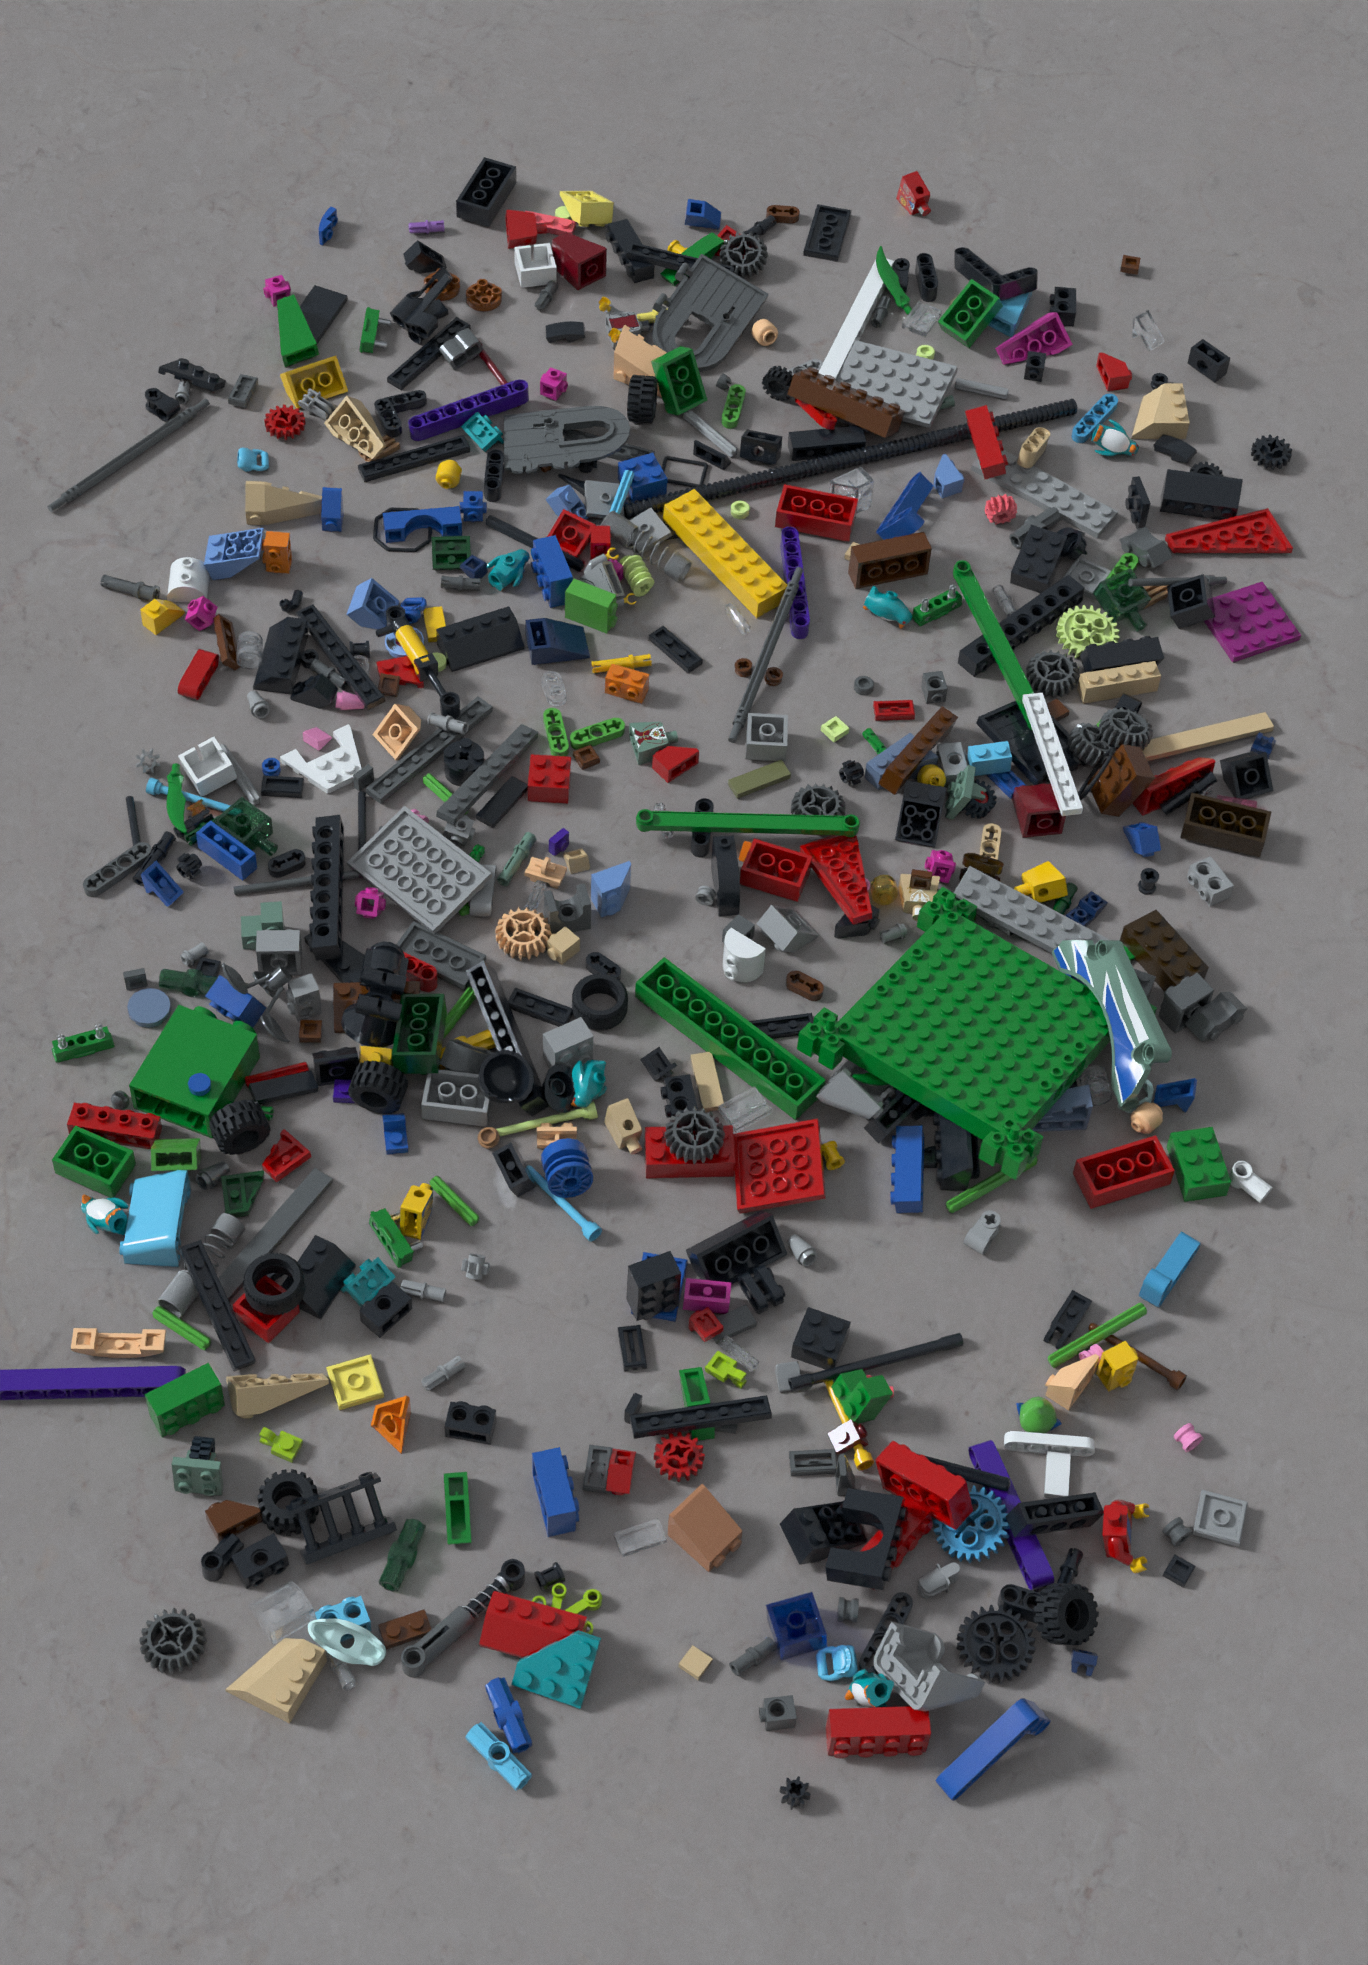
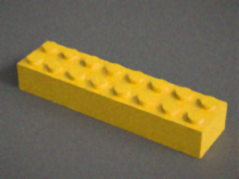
(725, 553)

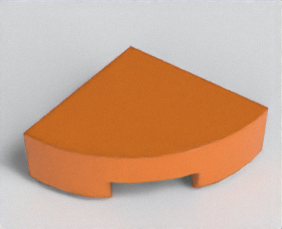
(745, 848)

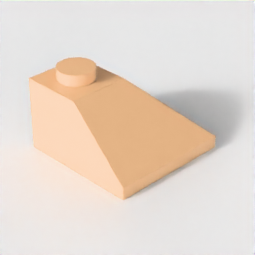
(398, 729)
(1071, 1381)

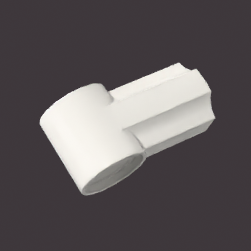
(1249, 1181)

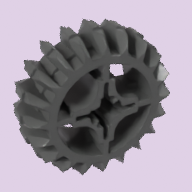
(756, 257)
(1052, 673)
(1125, 728)
(1088, 744)
(818, 800)
(707, 1130)
(187, 1627)

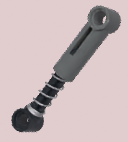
(459, 1621)

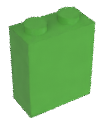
(590, 606)
(175, 1154)

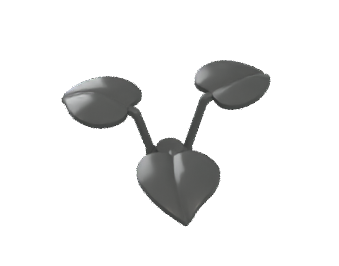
(271, 983)

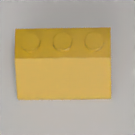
(318, 376)

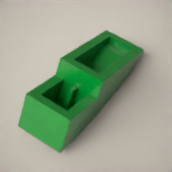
(695, 1394)
(457, 1508)

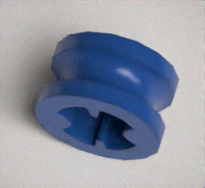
(271, 762)

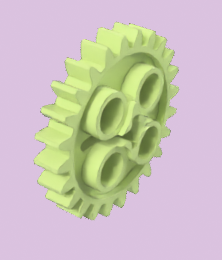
(1085, 627)

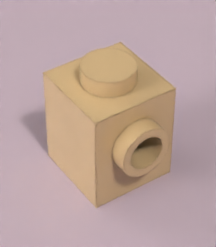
(563, 945)

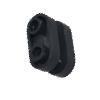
(765, 1279)

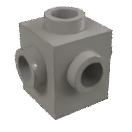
(460, 831)

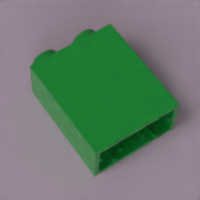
(192, 1045)

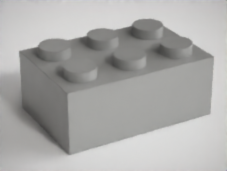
(455, 1099)

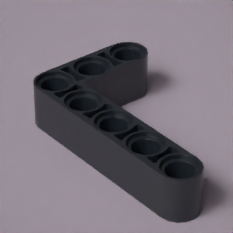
(1004, 285)

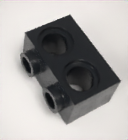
(1064, 303)
(678, 1100)
(468, 1428)

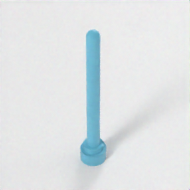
(155, 787)
(590, 1230)

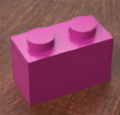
(706, 1293)

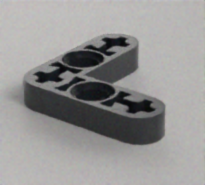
(410, 400)

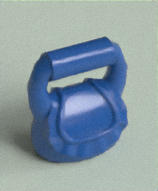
(414, 613)

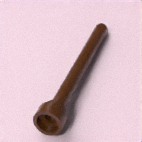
(1175, 1378)

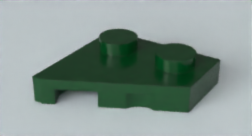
(241, 1192)

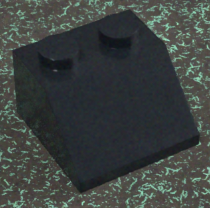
(1247, 774)
(334, 1065)

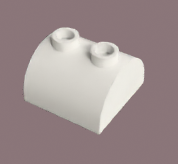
(187, 580)
(742, 957)

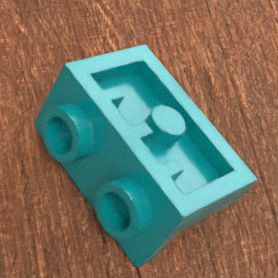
(481, 431)
(368, 1281)

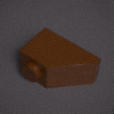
(231, 1518)

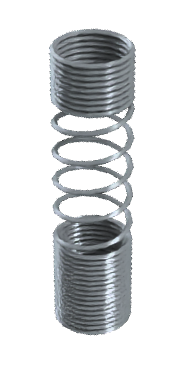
(625, 532)
(182, 1290)

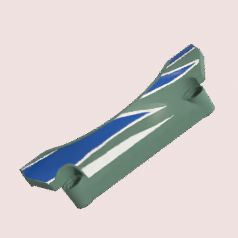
(1132, 1025)

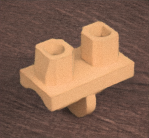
(545, 871)
(547, 1134)

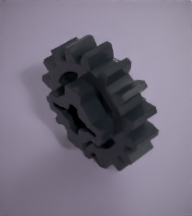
(1271, 452)

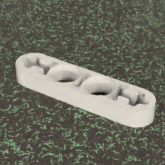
(1043, 1442)

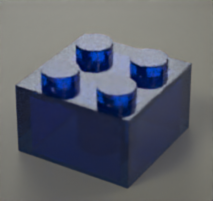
(796, 1626)

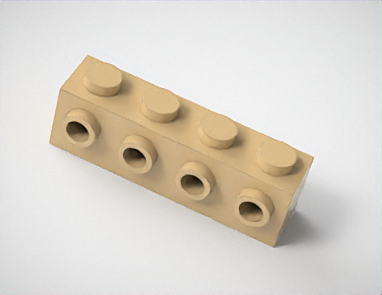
(1116, 681)

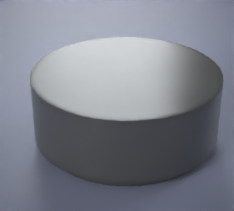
(863, 685)

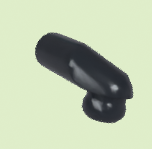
(288, 606)

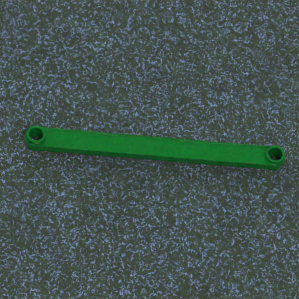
(993, 633)
(747, 823)

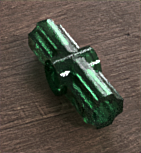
(189, 983)
(402, 1555)

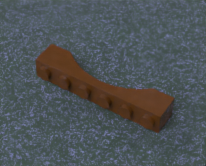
(911, 756)

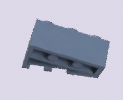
(876, 767)
(1069, 1112)

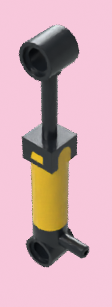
(424, 663)

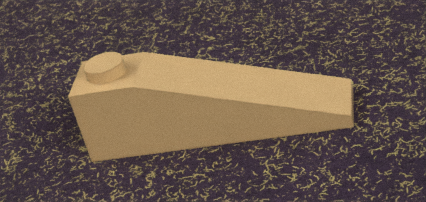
(356, 427)
(273, 505)

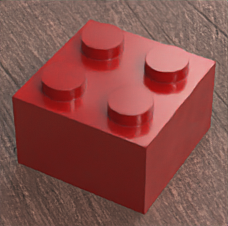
(549, 778)
(263, 1325)

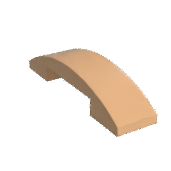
(118, 1345)

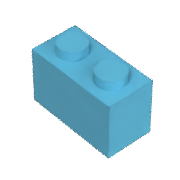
(990, 758)

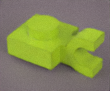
(725, 1367)
(283, 1446)

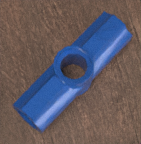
(508, 1715)

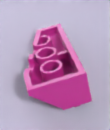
(1042, 336)

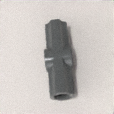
(1043, 520)

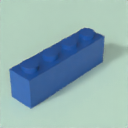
(909, 1169)

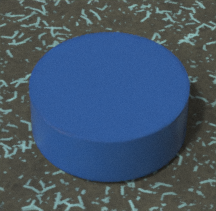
(199, 1084)

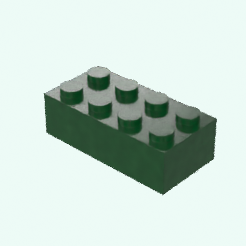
(419, 1033)

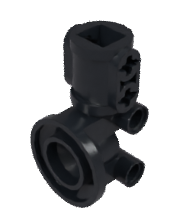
(375, 1015)

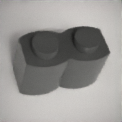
(461, 348)

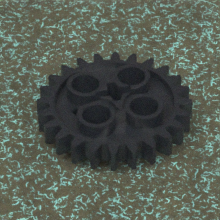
(974, 1644)

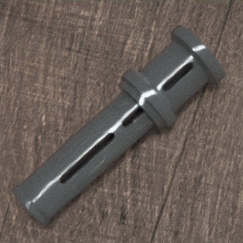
(138, 589)

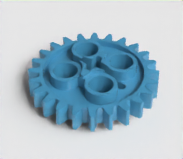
(986, 1539)

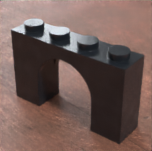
(872, 1566)

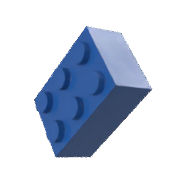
(551, 570)
(555, 1491)

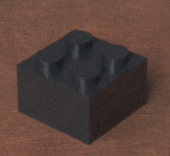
(1191, 601)
(820, 1339)

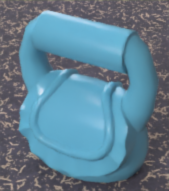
(248, 459)
(843, 1662)

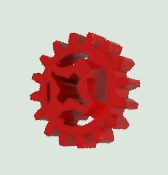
(284, 422)
(680, 1454)

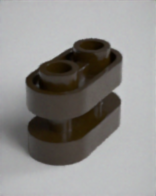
(982, 863)

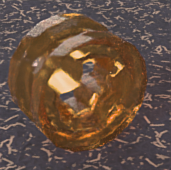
(196, 807)

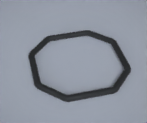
(398, 549)
(1109, 754)

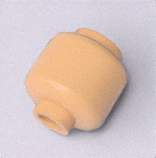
(764, 332)
(1146, 1117)

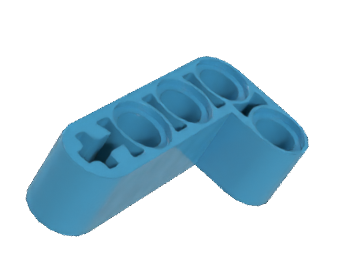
(1169, 1270)

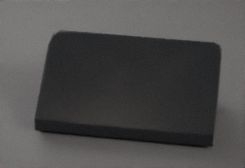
(711, 455)

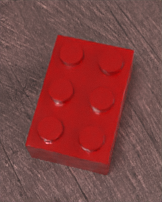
(775, 870)

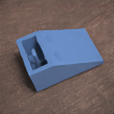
(232, 552)

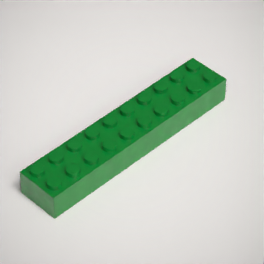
(729, 1038)

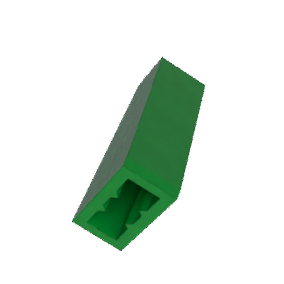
(295, 335)

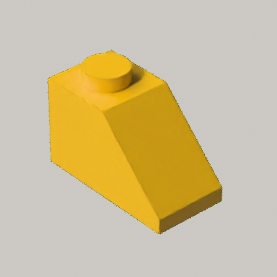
(160, 614)

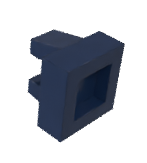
(1263, 744)
(1083, 1657)

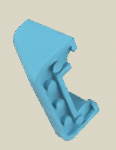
(156, 1219)

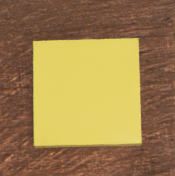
(355, 1382)

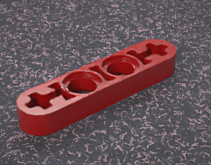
(822, 417)

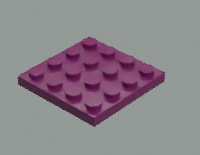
(1250, 622)

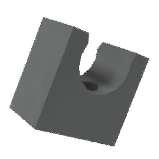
(572, 913)

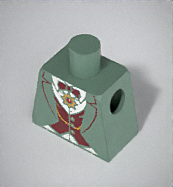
(648, 739)

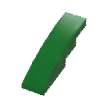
(707, 246)

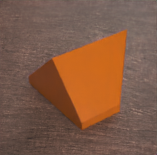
(392, 1420)

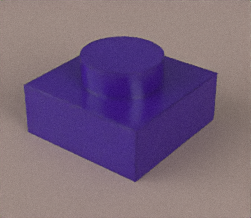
(559, 842)
(341, 1092)

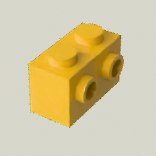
(1117, 1366)

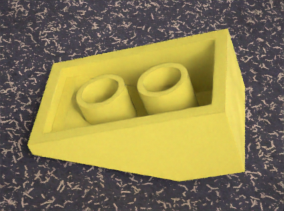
(588, 207)

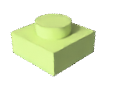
(834, 729)

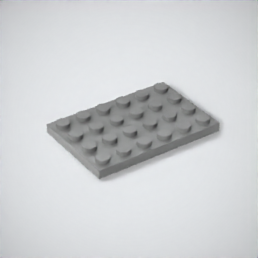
(900, 379)
(419, 869)

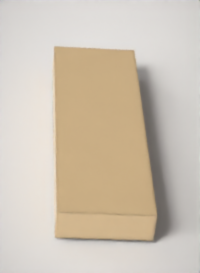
(707, 1081)

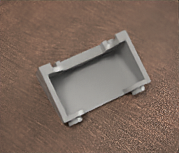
(852, 1095)
(913, 1663)

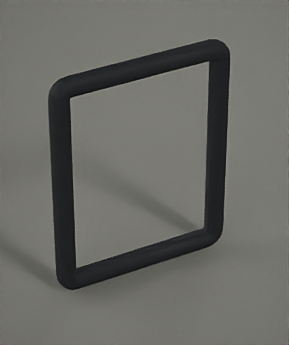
(686, 461)

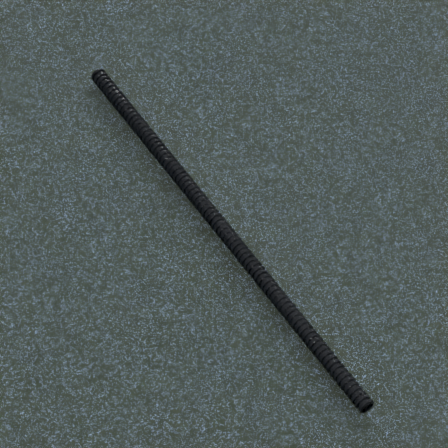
(854, 457)

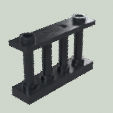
(358, 1533)

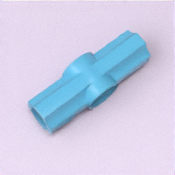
(509, 1767)

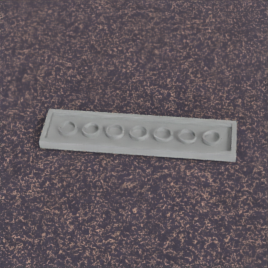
(1051, 492)
(1019, 912)

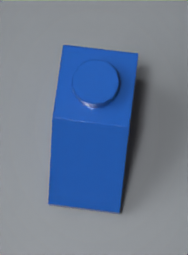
(332, 509)
(1143, 838)

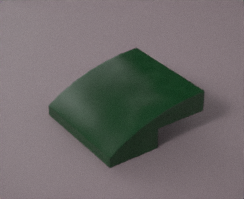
(450, 552)

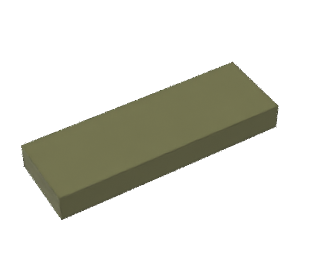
(759, 779)

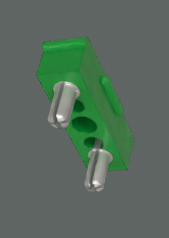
(369, 331)
(937, 606)
(82, 1044)
(392, 1238)

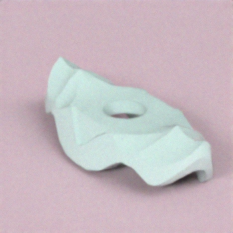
(366, 1647)

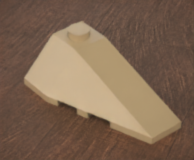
(257, 1395)

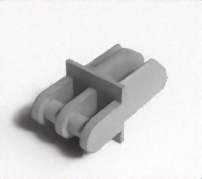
(317, 404)
(938, 1580)

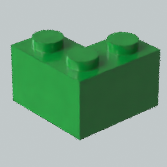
(861, 1396)

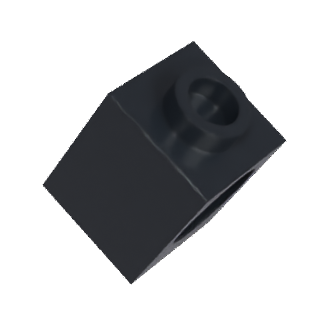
(1035, 366)

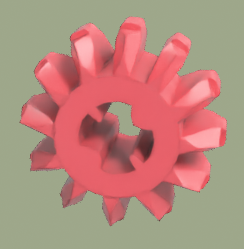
(1001, 509)

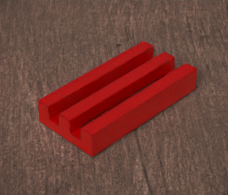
(896, 712)

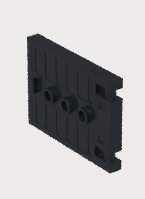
(1010, 725)

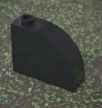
(725, 875)

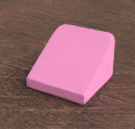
(316, 738)

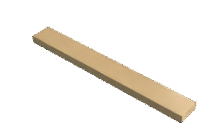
(1208, 736)

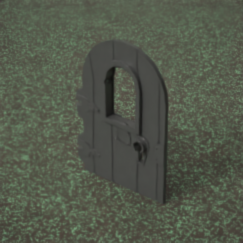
(538, 437)

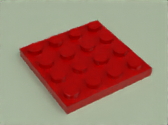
(779, 1166)

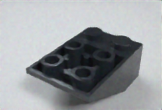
(920, 813)
(818, 1528)

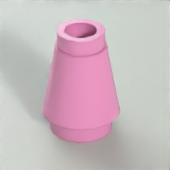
(348, 701)

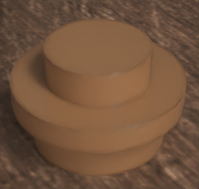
(488, 1137)

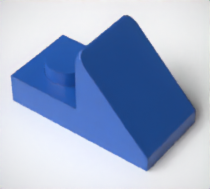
(161, 883)
(1176, 1092)
(395, 1133)

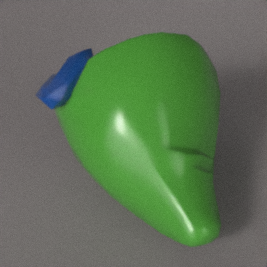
(1037, 1415)

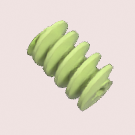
(637, 574)

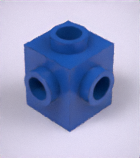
(473, 506)

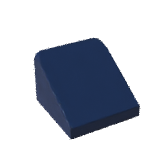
(474, 567)

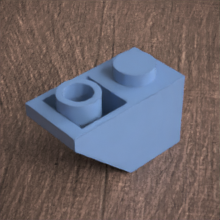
(947, 478)
(566, 499)

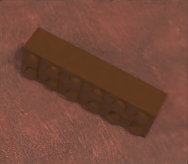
(846, 402)

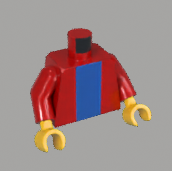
(1117, 1532)

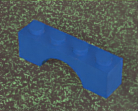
(443, 520)

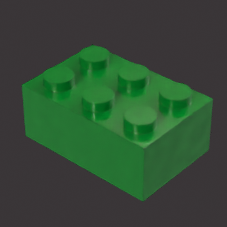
(970, 313)
(679, 380)
(94, 1162)
(1198, 1164)
(185, 1400)

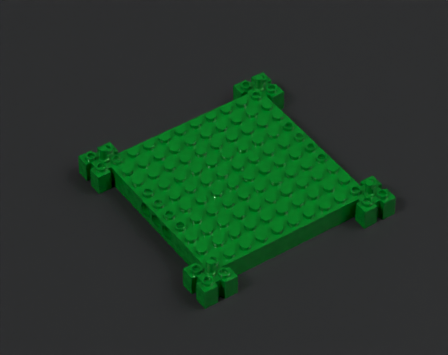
(970, 1031)

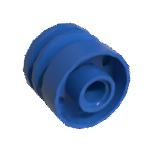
(567, 1168)

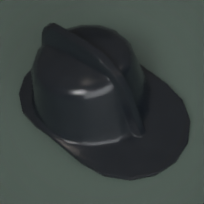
(1075, 543)
(559, 1088)

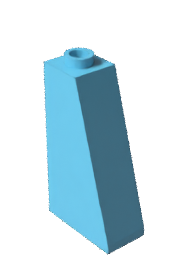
(1010, 314)

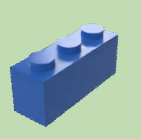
(226, 850)

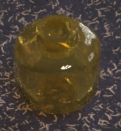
(884, 889)

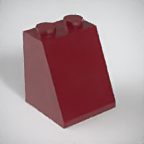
(579, 260)
(1037, 811)

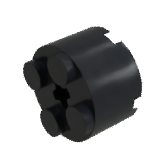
(462, 760)

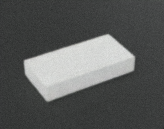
(1057, 1474)

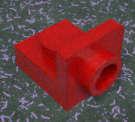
(705, 1324)

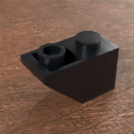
(314, 691)

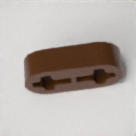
(783, 214)
(804, 985)

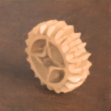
(524, 941)

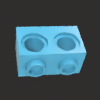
(343, 1609)

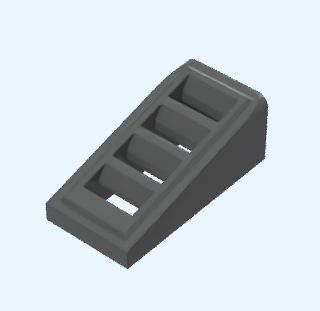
(844, 1476)

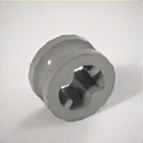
(705, 895)

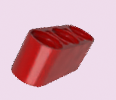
(198, 674)
(420, 971)

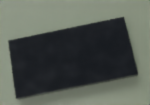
(827, 233)
(321, 309)

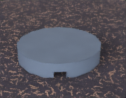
(149, 1007)

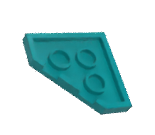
(560, 1669)

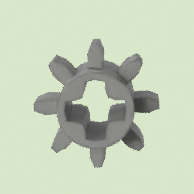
(150, 755)
(475, 1266)

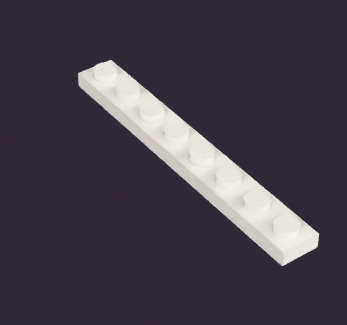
(1052, 754)

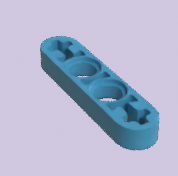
(1091, 416)

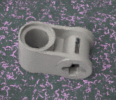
(983, 1233)

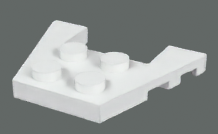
(332, 769)

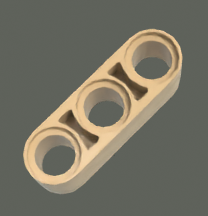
(1033, 447)

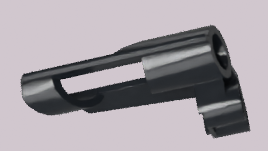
(411, 309)

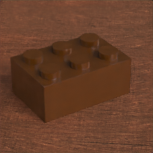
(1122, 780)

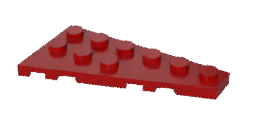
(1239, 534)
(842, 872)

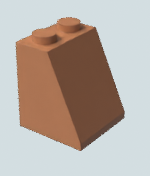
(704, 1529)

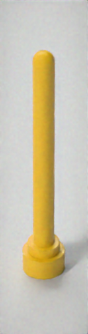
(863, 1459)

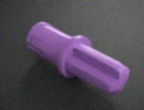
(426, 227)

